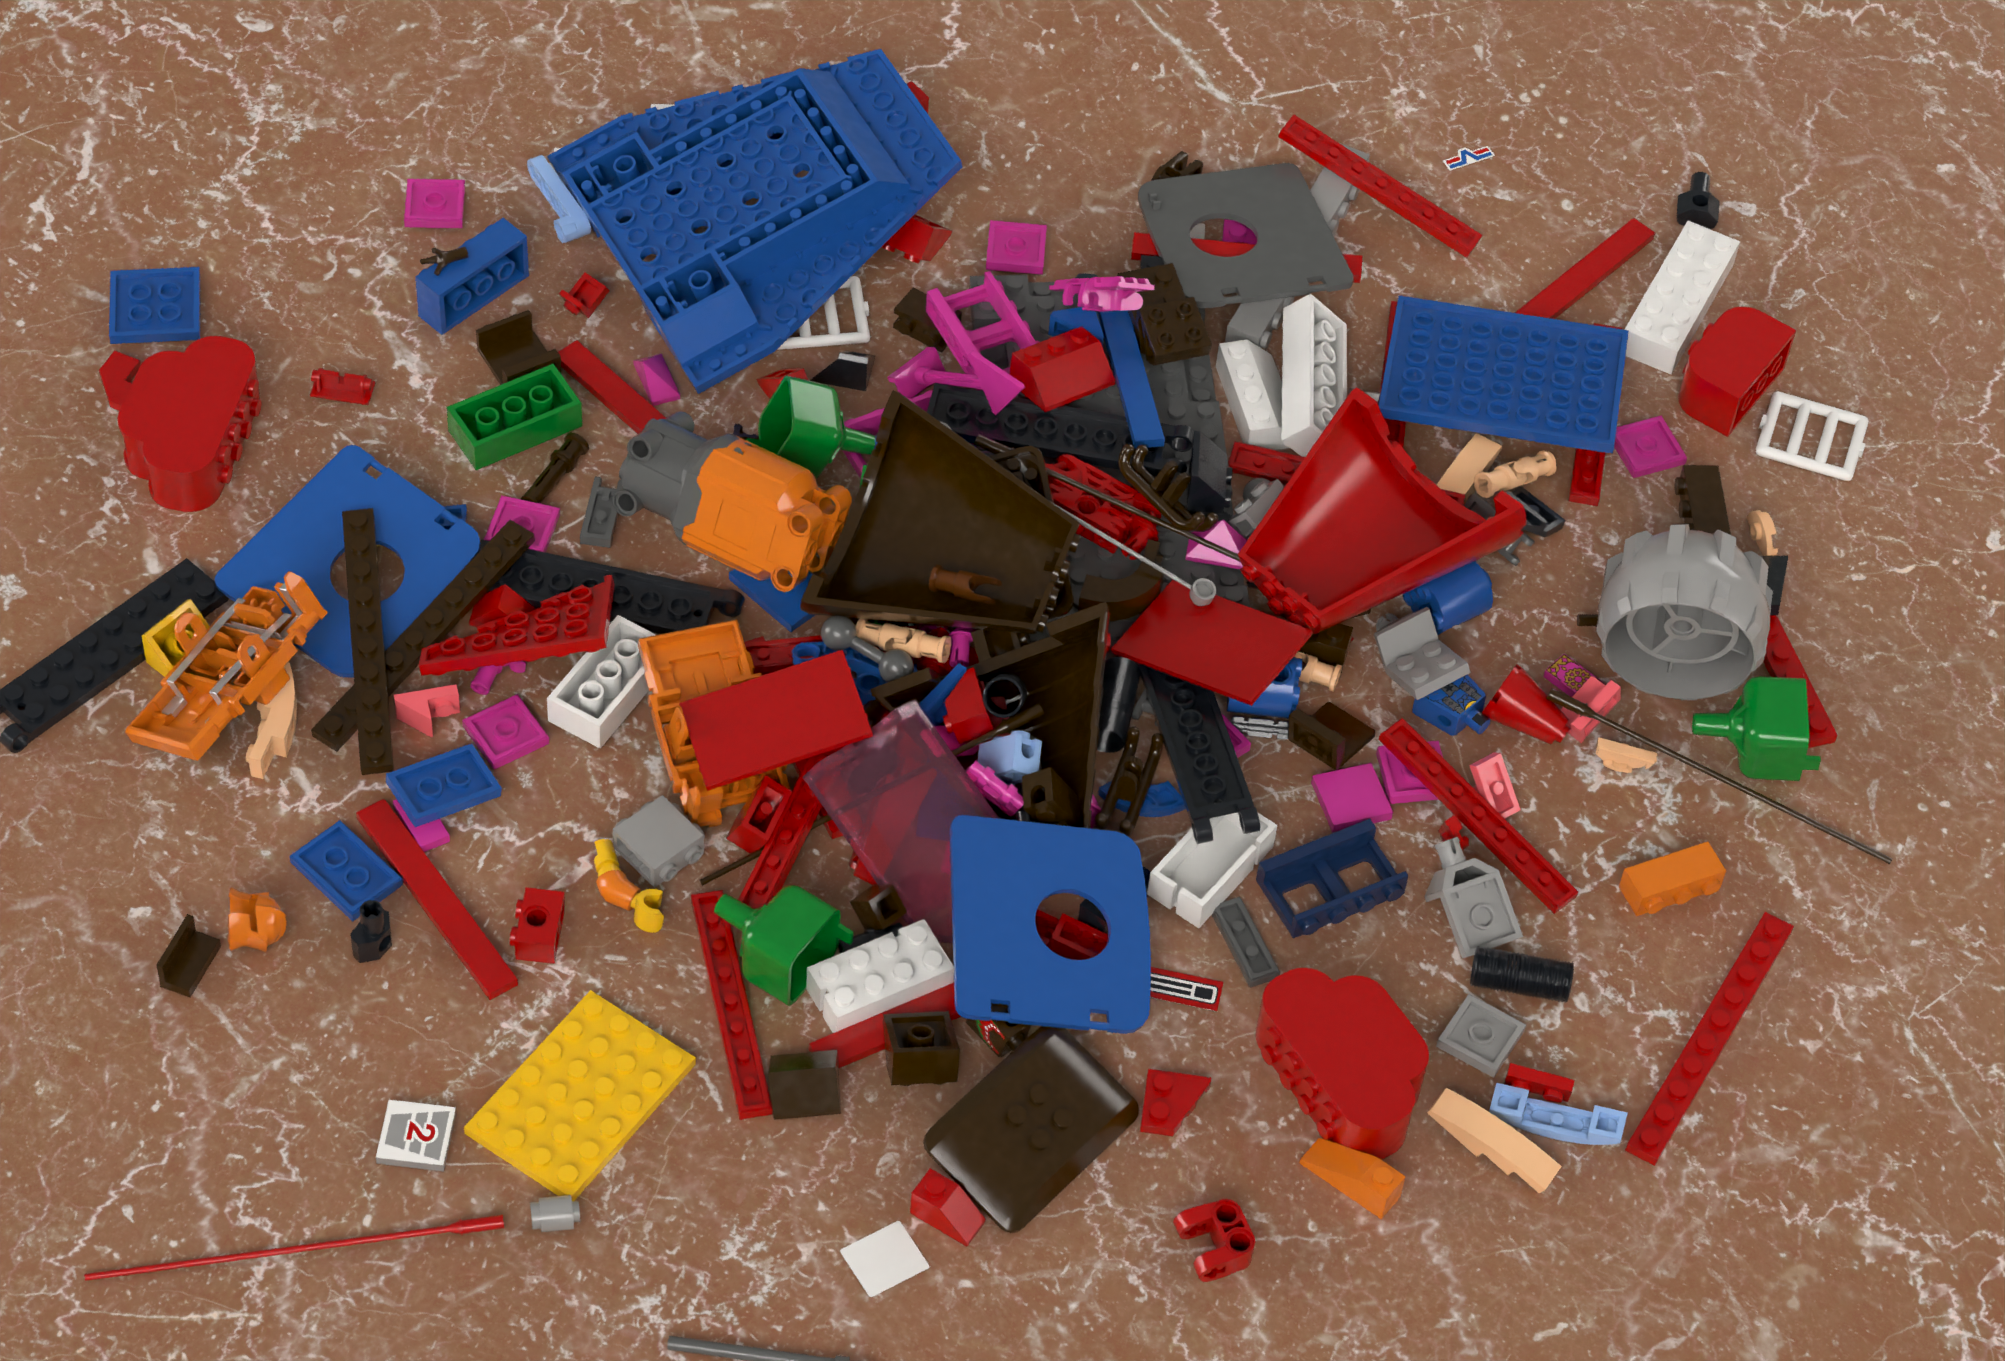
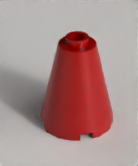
(1524, 708)

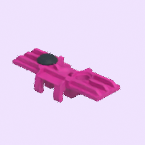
(1103, 293)

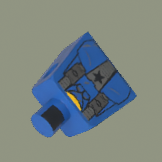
(1454, 707)

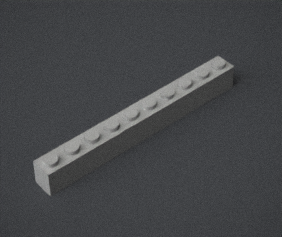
(1258, 319)

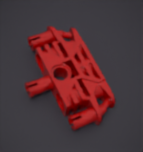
(1099, 513)

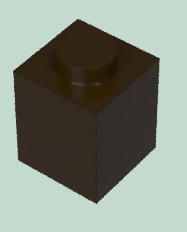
(878, 906)

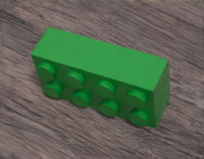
(514, 416)

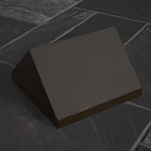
(804, 1084)

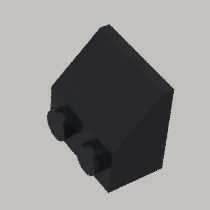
(1208, 477)

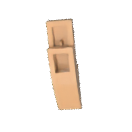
(275, 729)

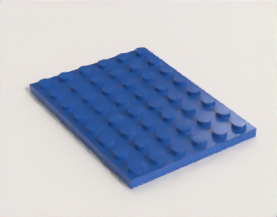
(1504, 374)

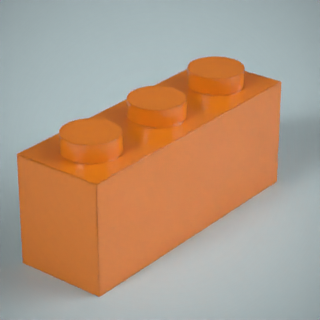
(1672, 879)

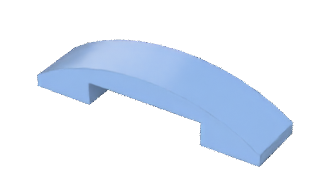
(1557, 1121)

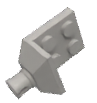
(1416, 655)
(1472, 900)

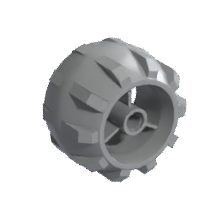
(1684, 613)

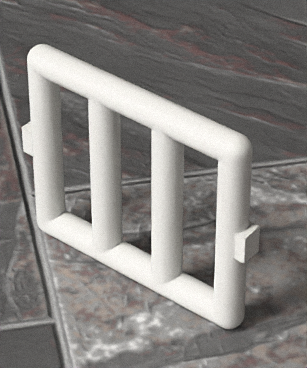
(834, 337)
(1804, 408)

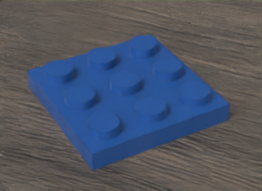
(154, 305)

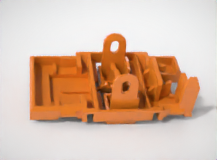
(682, 668)

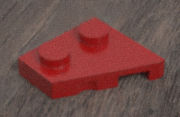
(1169, 1100)

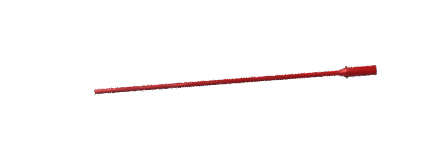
(459, 1227)

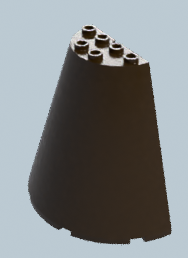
(948, 505)

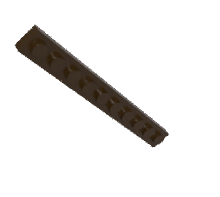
(432, 625)
(367, 642)

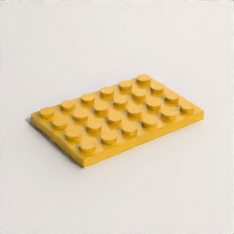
(580, 1096)

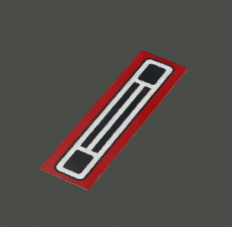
(1185, 989)

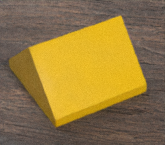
(160, 644)

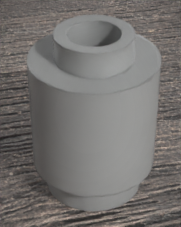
(554, 1213)

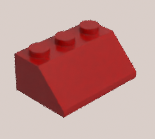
(918, 239)
(1062, 369)

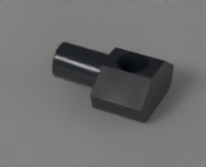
(1698, 203)
(372, 934)

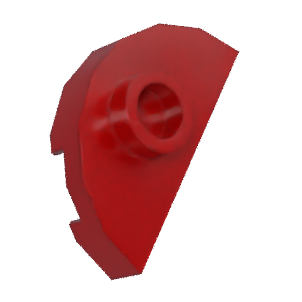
(1450, 829)

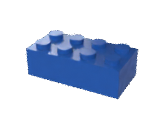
(493, 266)

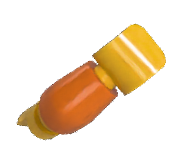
(621, 892)

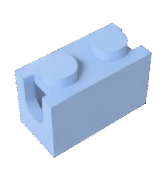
(1011, 756)

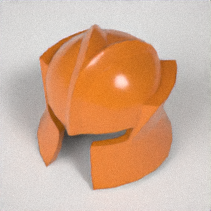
(254, 920)

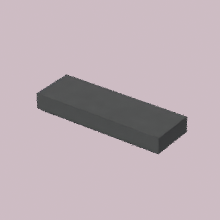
(1245, 942)

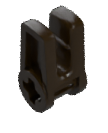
(1177, 167)

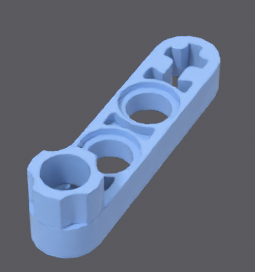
(572, 221)

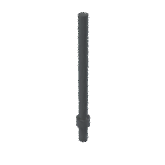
(741, 1352)

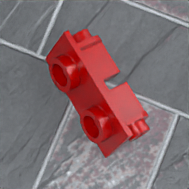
(349, 388)

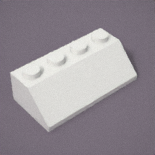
(1252, 392)

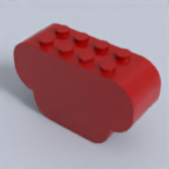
(190, 420)
(1344, 1056)

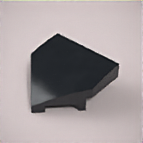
(1539, 517)

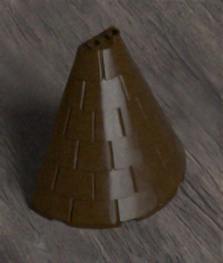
(1061, 676)

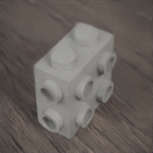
(1252, 510)
(658, 840)

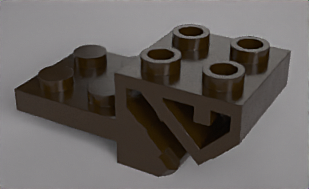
(1167, 322)

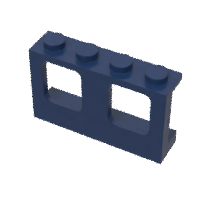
(1319, 865)

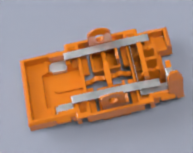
(198, 706)

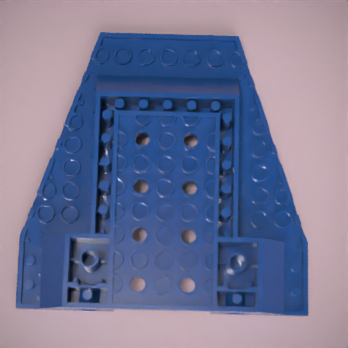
(769, 264)

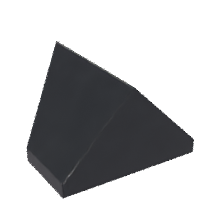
(848, 371)

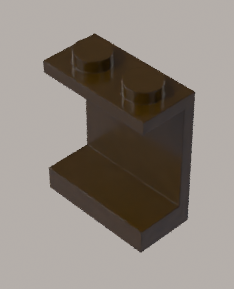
(513, 348)

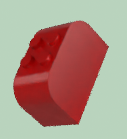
(1733, 367)

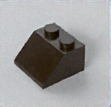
(920, 1048)

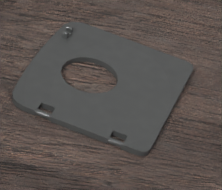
(1270, 200)

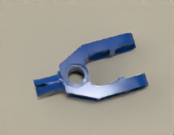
(866, 669)

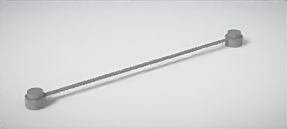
(1200, 592)

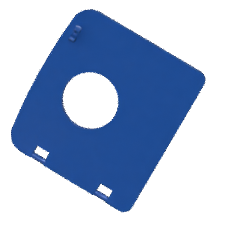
(310, 538)
(998, 957)

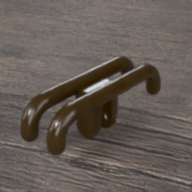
(1156, 490)
(1130, 782)

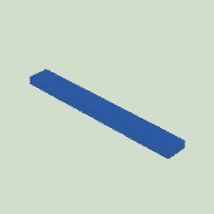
(1131, 379)

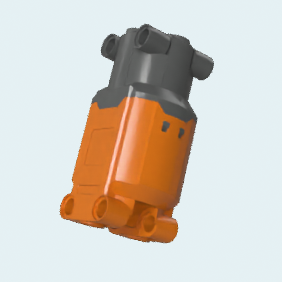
(733, 500)

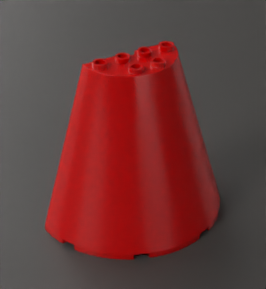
(1363, 526)

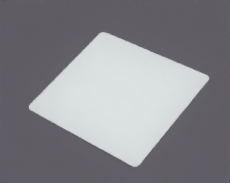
(884, 1258)

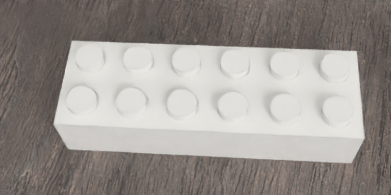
(1680, 296)
(1311, 371)

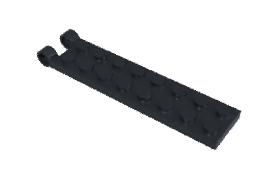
(1064, 430)
(645, 599)
(98, 655)
(1199, 753)

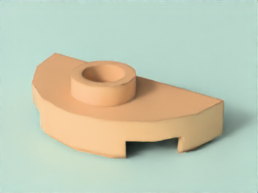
(1761, 530)
(1623, 757)

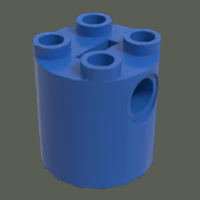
(1454, 596)
(1279, 697)

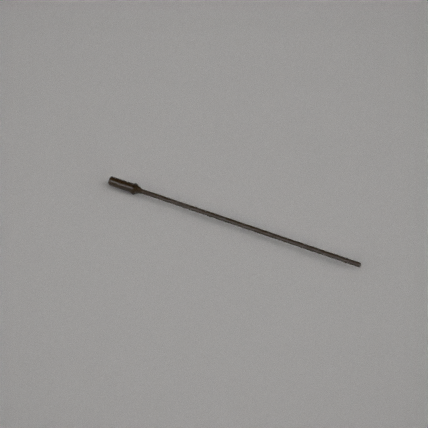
(995, 447)
(1584, 710)
(1005, 727)

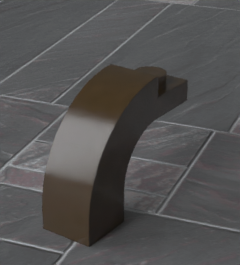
(1129, 594)

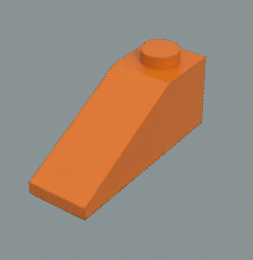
(1356, 1175)

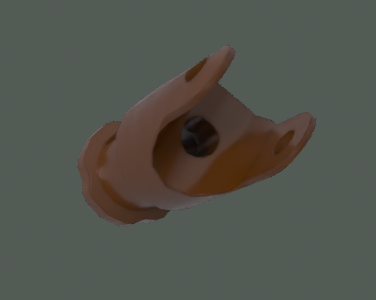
(961, 583)

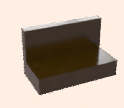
(186, 958)

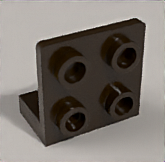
(1329, 734)

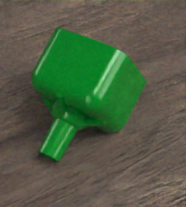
(807, 425)
(1767, 728)
(784, 939)

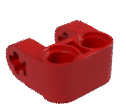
(1237, 1233)

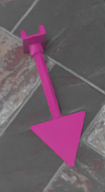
(928, 369)

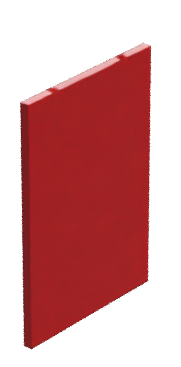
(1212, 645)
(775, 720)

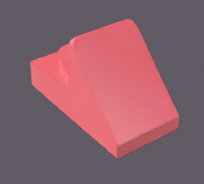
(420, 706)
(1494, 784)

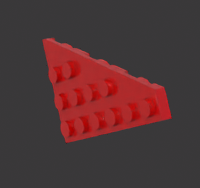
(561, 626)

